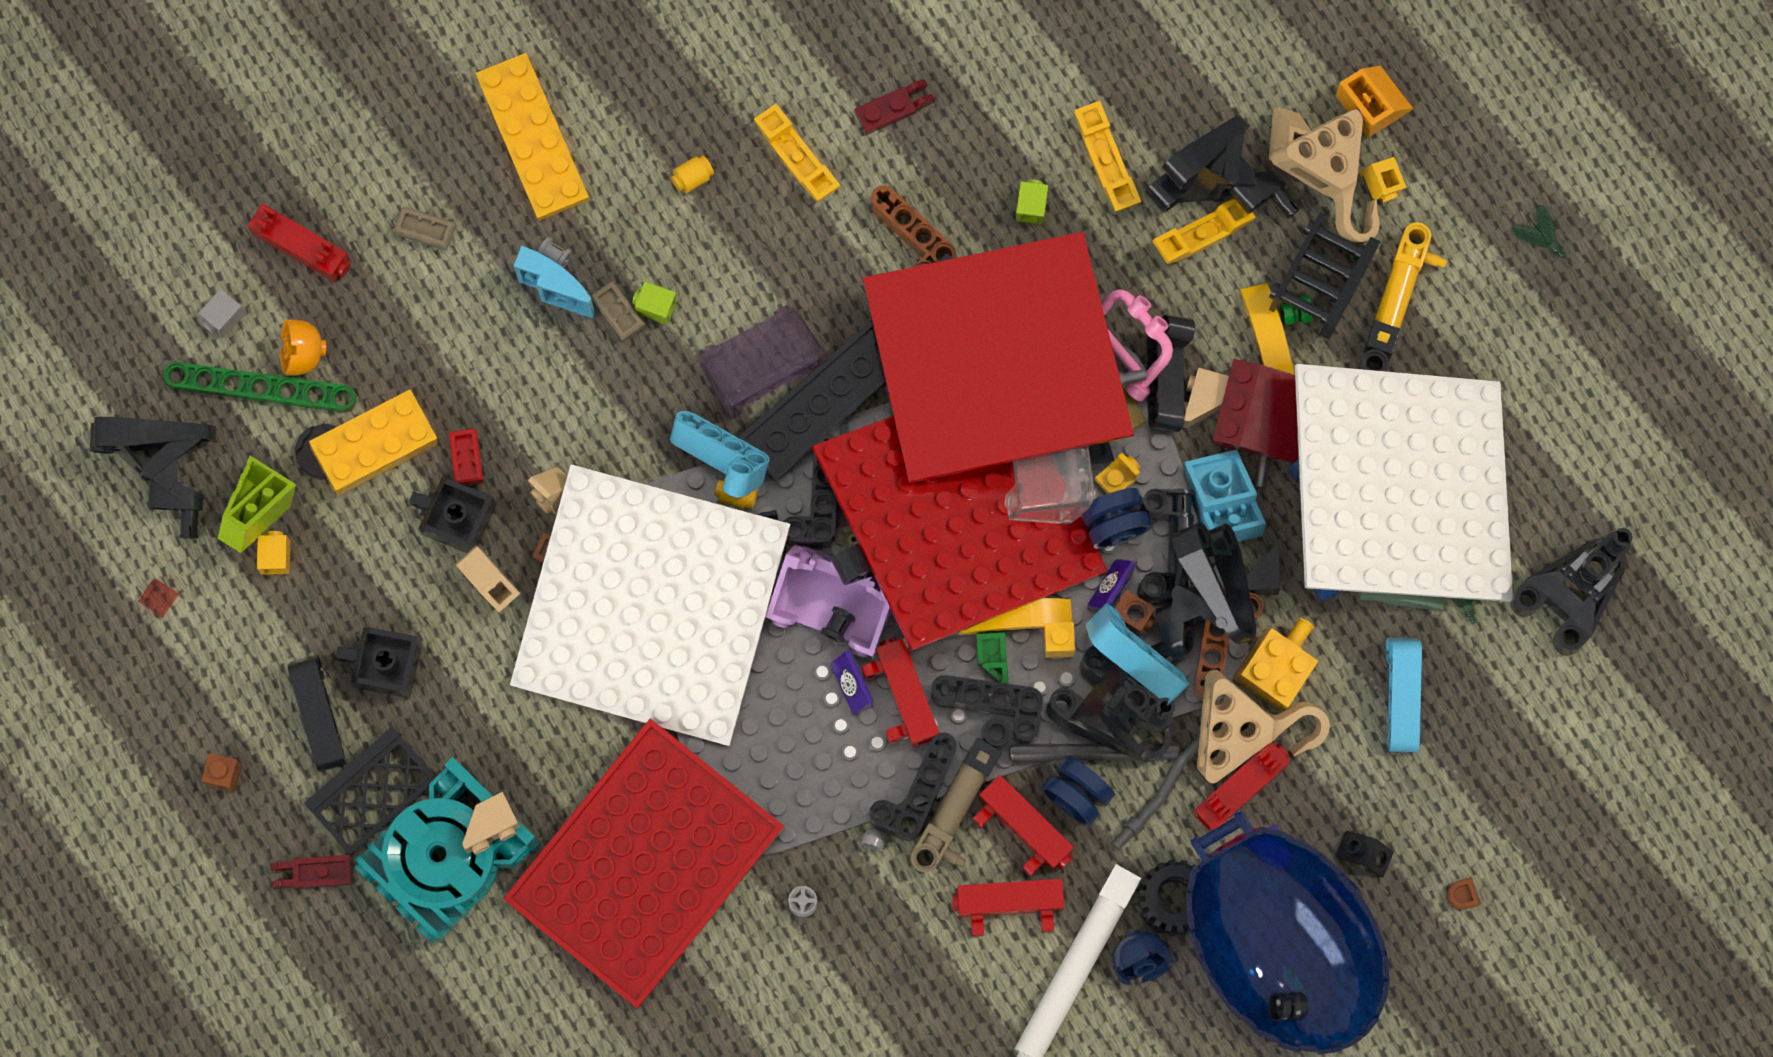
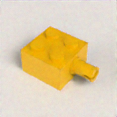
(1278, 665)

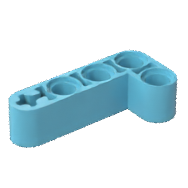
(740, 461)
(1133, 655)
(1404, 693)

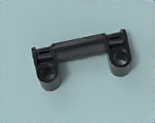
(1175, 507)

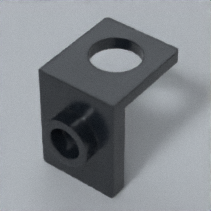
(1364, 851)

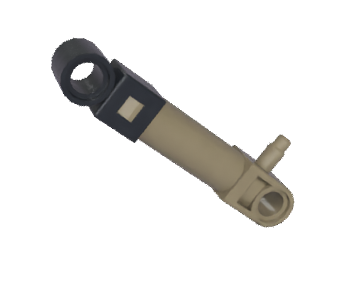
(958, 798)

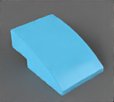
(553, 282)
(1225, 494)

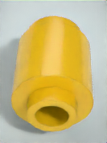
(692, 174)
(738, 502)

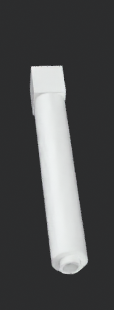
(1077, 963)

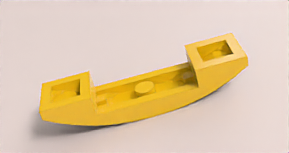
(795, 154)
(1106, 157)
(1202, 233)
(1267, 328)
(1027, 617)

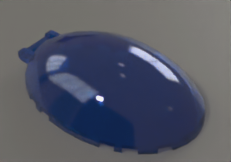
(1286, 920)

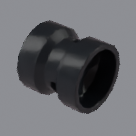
(1290, 1006)

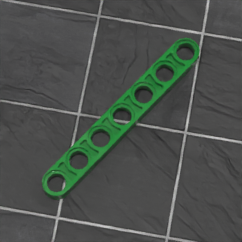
(247, 381)

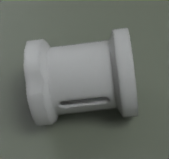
(555, 252)

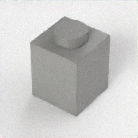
(221, 314)

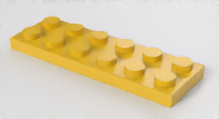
(532, 136)

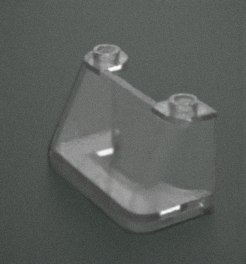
(1051, 487)

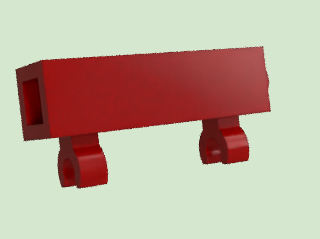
(299, 243)
(906, 691)
(1242, 786)
(1026, 823)
(1009, 899)

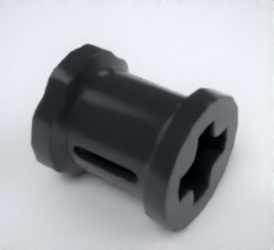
(838, 624)

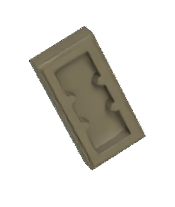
(424, 228)
(617, 311)

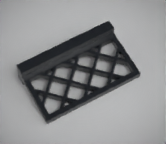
(353, 772)

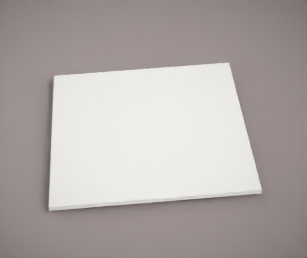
(1402, 484)
(650, 604)

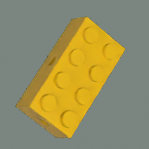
(373, 443)

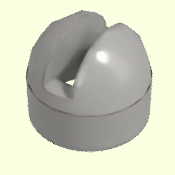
(874, 839)

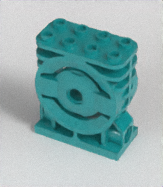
(439, 910)

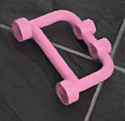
(1154, 328)

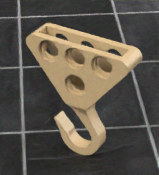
(1329, 163)
(1239, 745)

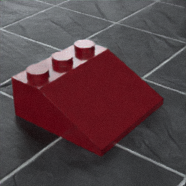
(1259, 412)

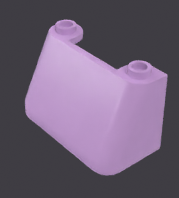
(810, 589)

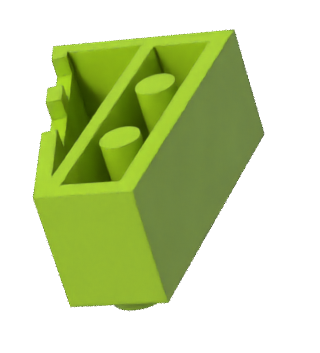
(255, 504)

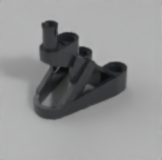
(1230, 176)
(129, 435)
(1197, 555)
(1579, 616)
(1152, 713)

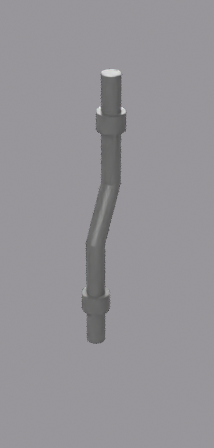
(1136, 824)

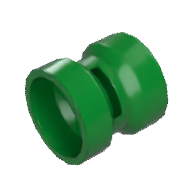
(1291, 314)

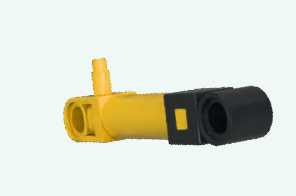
(1397, 295)

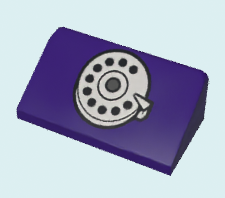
(1112, 584)
(852, 683)

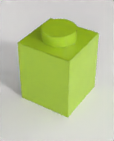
(1032, 202)
(655, 302)

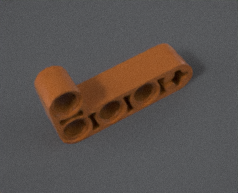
(915, 227)
(1218, 646)

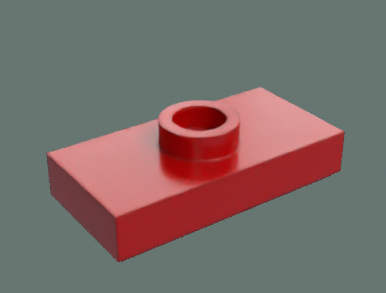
(466, 457)

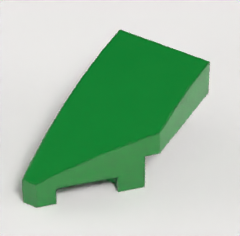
(992, 654)

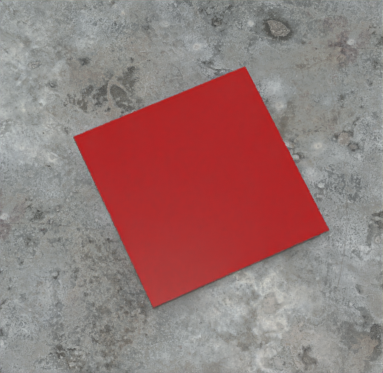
(997, 357)
(948, 540)

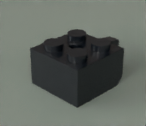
(450, 500)
(373, 649)

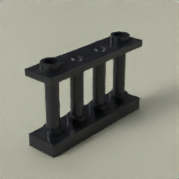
(1339, 296)

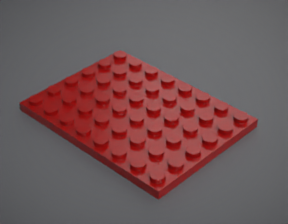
(644, 863)

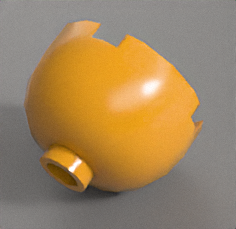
(301, 347)

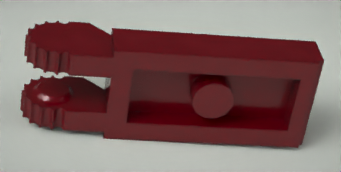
(892, 107)
(315, 872)

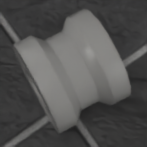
(802, 896)

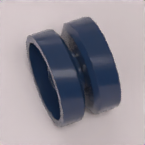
(1116, 518)
(1078, 791)

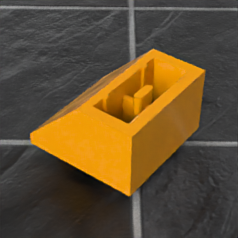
(1375, 97)

